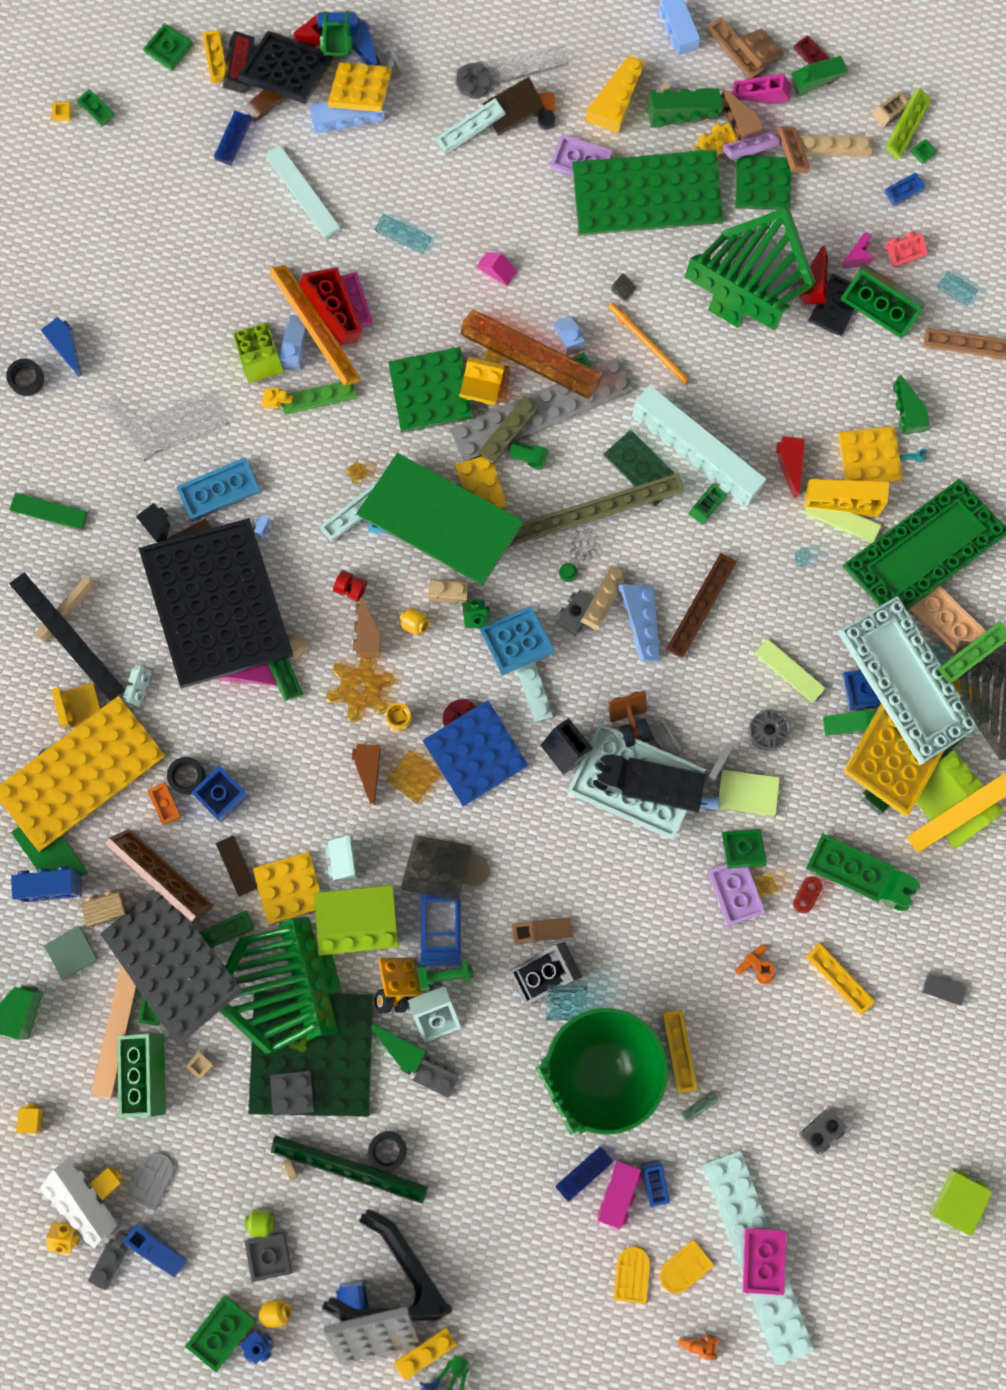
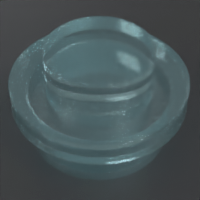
(802, 557)

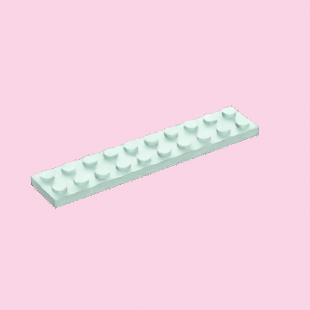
(740, 1210)

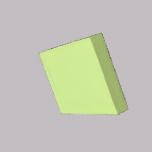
(748, 792)

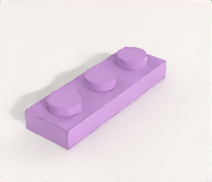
(751, 145)

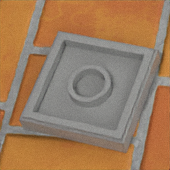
(721, 760)

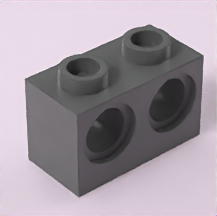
(819, 1125)

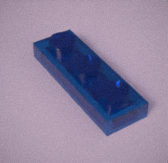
(232, 137)
(584, 1173)

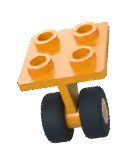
(399, 983)

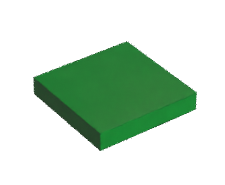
(168, 46)
(744, 848)

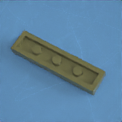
(508, 430)

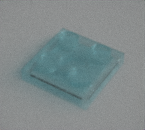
(565, 1001)

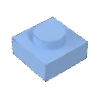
(261, 526)

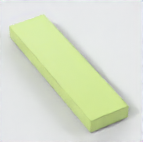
(847, 522)
(789, 671)

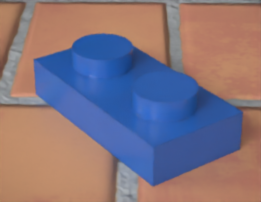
(904, 189)

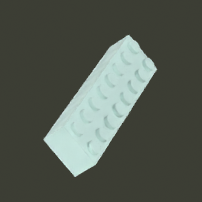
(698, 446)

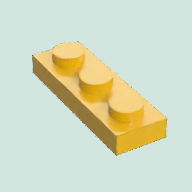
(425, 1353)

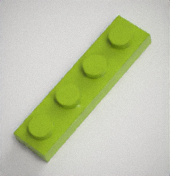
(908, 123)

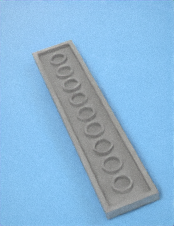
(555, 406)

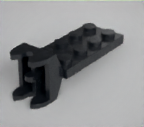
(651, 782)

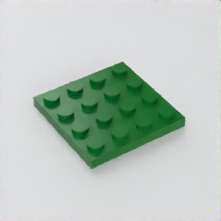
(429, 389)

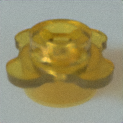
(356, 477)

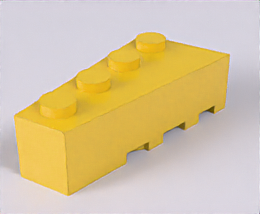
(614, 100)
(856, 497)

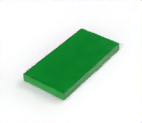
(55, 855)

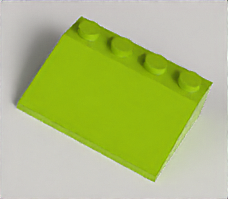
(948, 786)
(356, 920)

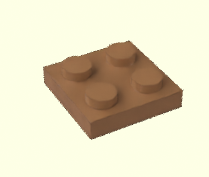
(760, 48)

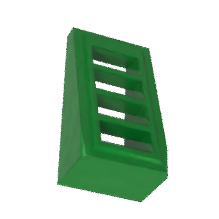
(699, 512)

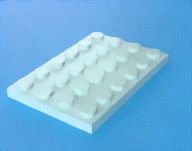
(651, 816)

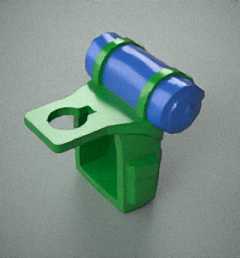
(336, 32)

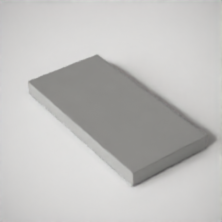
(783, 276)

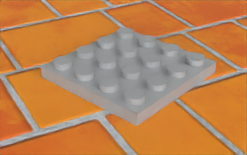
(372, 1336)

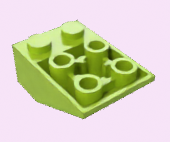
(257, 352)

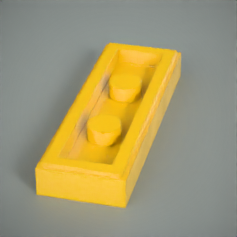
(215, 55)

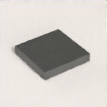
(268, 1257)

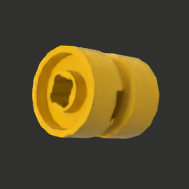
(398, 717)

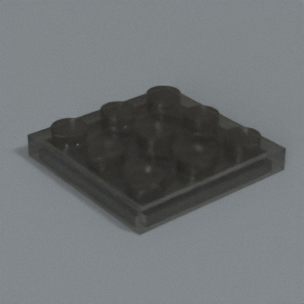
(436, 868)

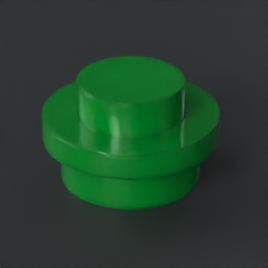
(568, 572)

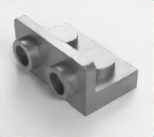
(436, 1077)

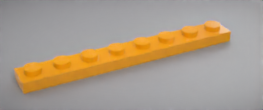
(315, 325)

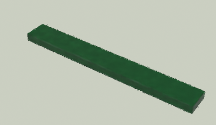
(348, 1169)

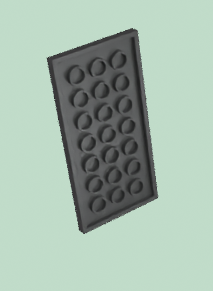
(171, 965)

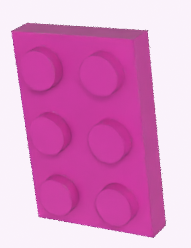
(764, 1261)

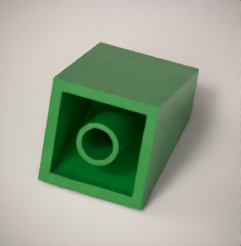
(19, 1011)

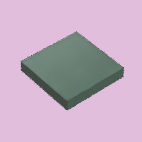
(71, 952)

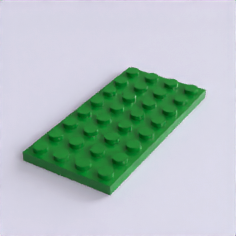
(647, 192)

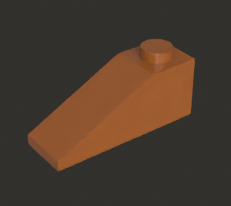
(367, 763)

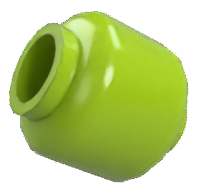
(260, 1223)

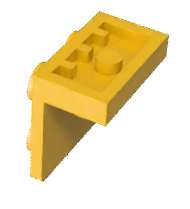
(481, 381)
(75, 704)

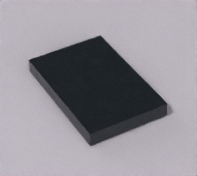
(834, 313)

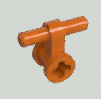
(753, 961)
(704, 1347)

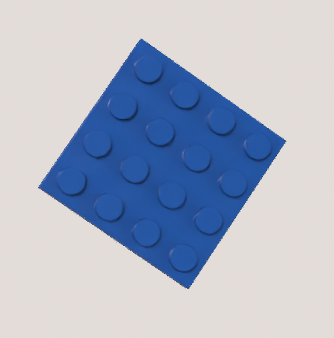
(475, 753)

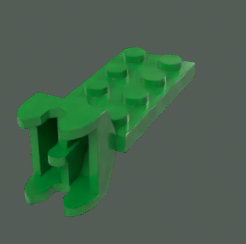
(862, 873)

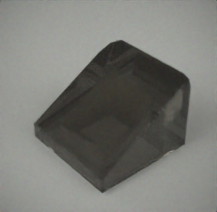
(623, 287)

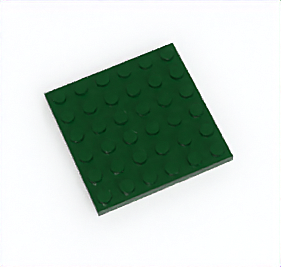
(337, 1061)

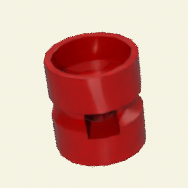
(345, 581)

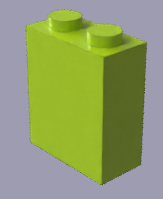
(961, 1202)

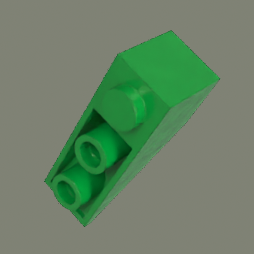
(912, 411)

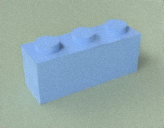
(679, 25)

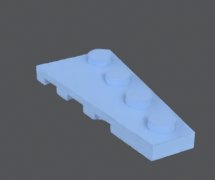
(642, 614)

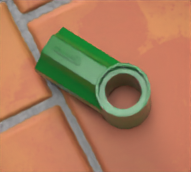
(533, 456)

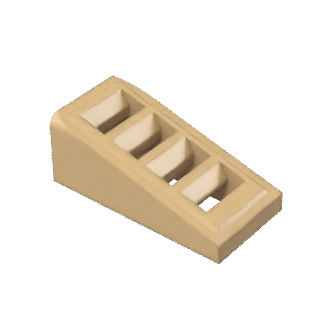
(886, 112)

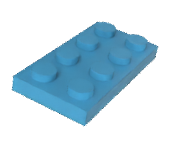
(218, 489)

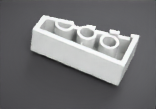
(78, 1203)

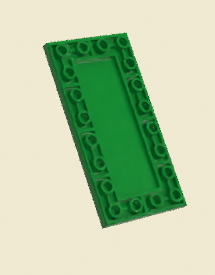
(440, 518)
(927, 547)

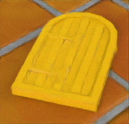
(684, 1268)
(632, 1276)

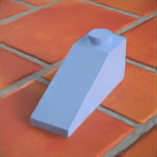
(293, 344)

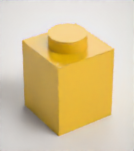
(30, 1119)
(107, 1182)

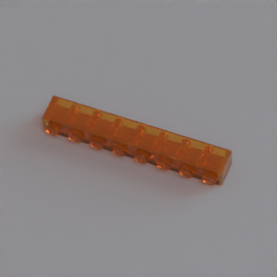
(530, 354)

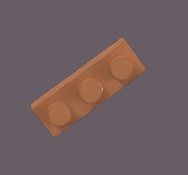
(793, 149)

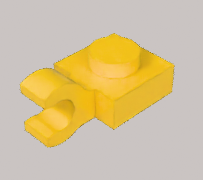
(274, 397)

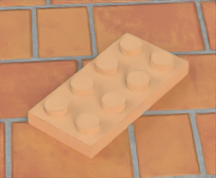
(946, 619)

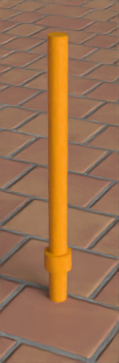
(623, 318)

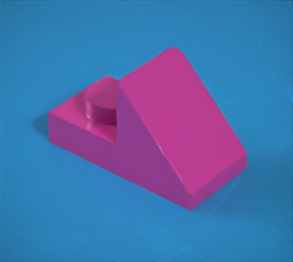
(858, 254)

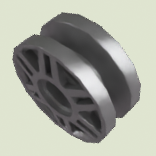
(769, 718)

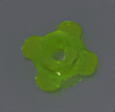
(302, 1045)

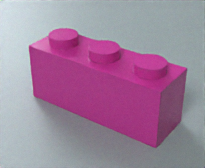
(619, 1195)

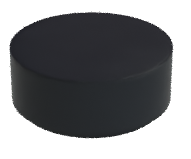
(546, 119)

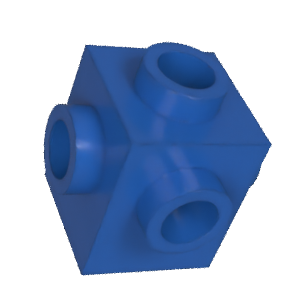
(258, 1339)

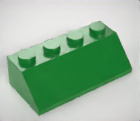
(882, 300)
(141, 1075)

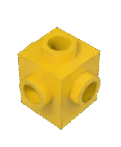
(62, 1238)

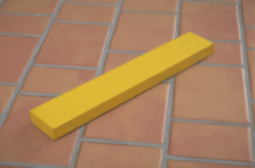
(959, 814)

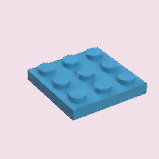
(516, 640)

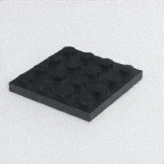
(285, 67)

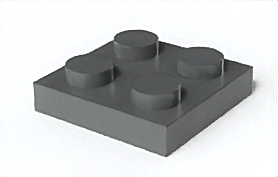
(292, 1093)

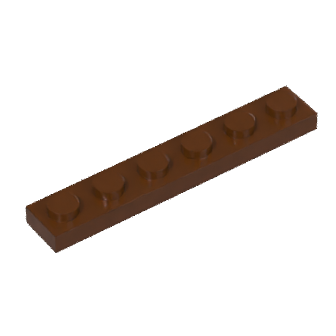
(701, 605)

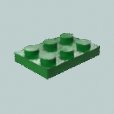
(220, 1333)

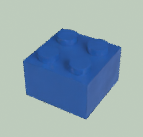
(220, 794)

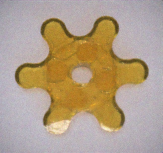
(359, 700)

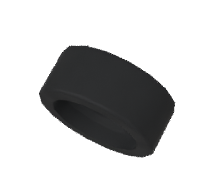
(18, 365)
(173, 768)
(372, 1148)

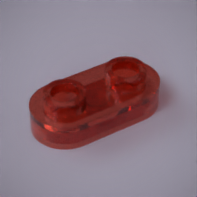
(807, 895)

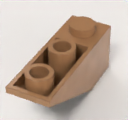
(743, 119)
(368, 636)
(541, 930)

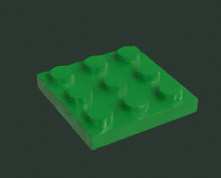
(762, 183)

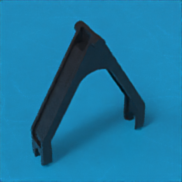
(427, 1302)

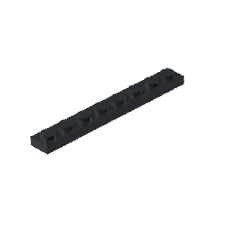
(67, 636)

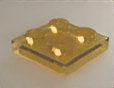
(413, 777)

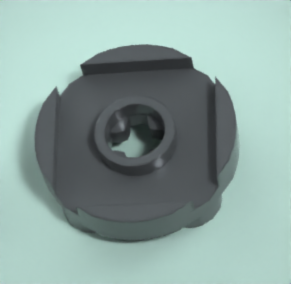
(473, 70)

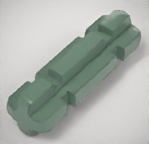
(700, 1106)

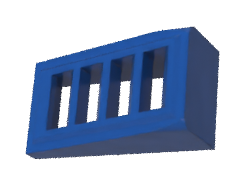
(650, 1166)

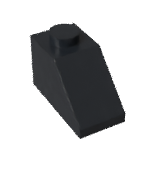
(155, 522)

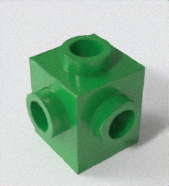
(475, 614)

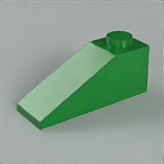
(818, 74)
(848, 722)
(402, 1051)

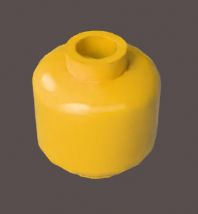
(414, 621)
(275, 1313)

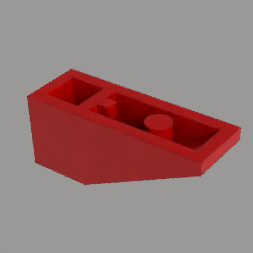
(819, 268)
(790, 458)

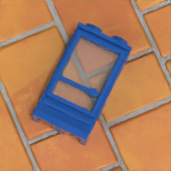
(440, 931)

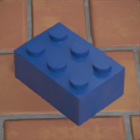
(46, 885)

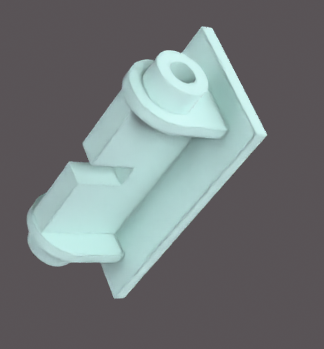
(139, 677)

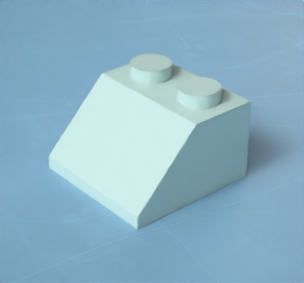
(342, 859)
(434, 1014)

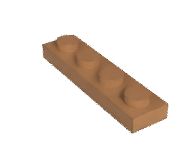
(727, 40)

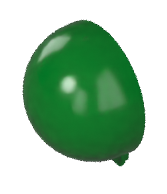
(605, 1071)

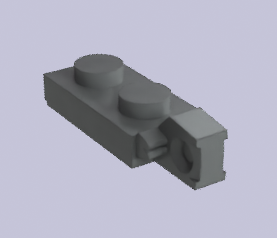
(108, 1262)

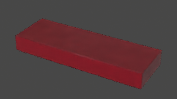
(810, 52)

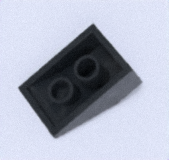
(549, 967)

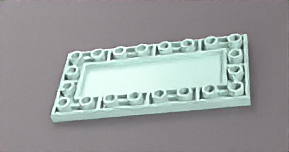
(907, 679)

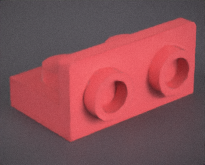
(906, 248)

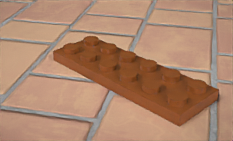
(159, 874)

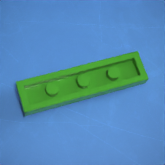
(319, 397)
(973, 652)

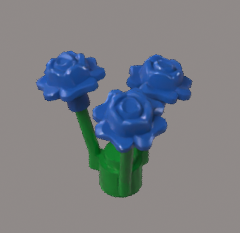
(457, 1367)

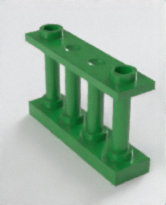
(428, 978)

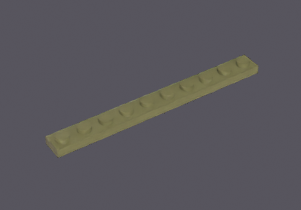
(598, 508)

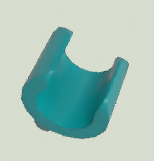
(917, 456)

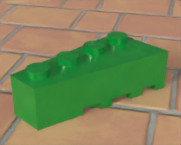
(683, 106)

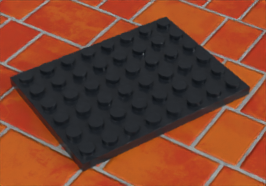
(215, 603)

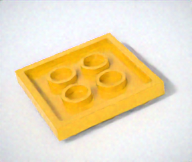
(360, 87)
(870, 455)
(287, 887)

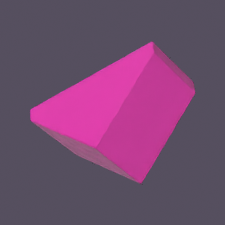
(497, 267)

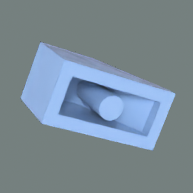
(569, 335)

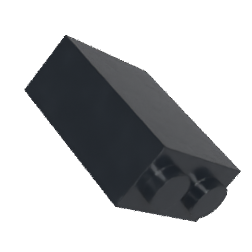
(566, 746)

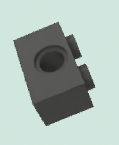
(567, 619)

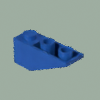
(155, 1249)

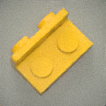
(719, 136)

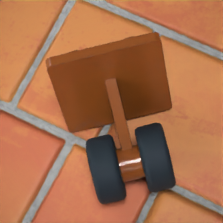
(627, 708)

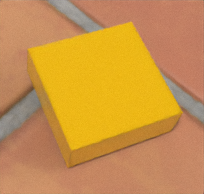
(61, 111)

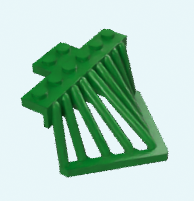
(736, 295)
(311, 976)

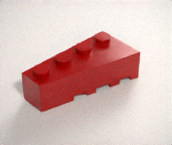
(331, 301)

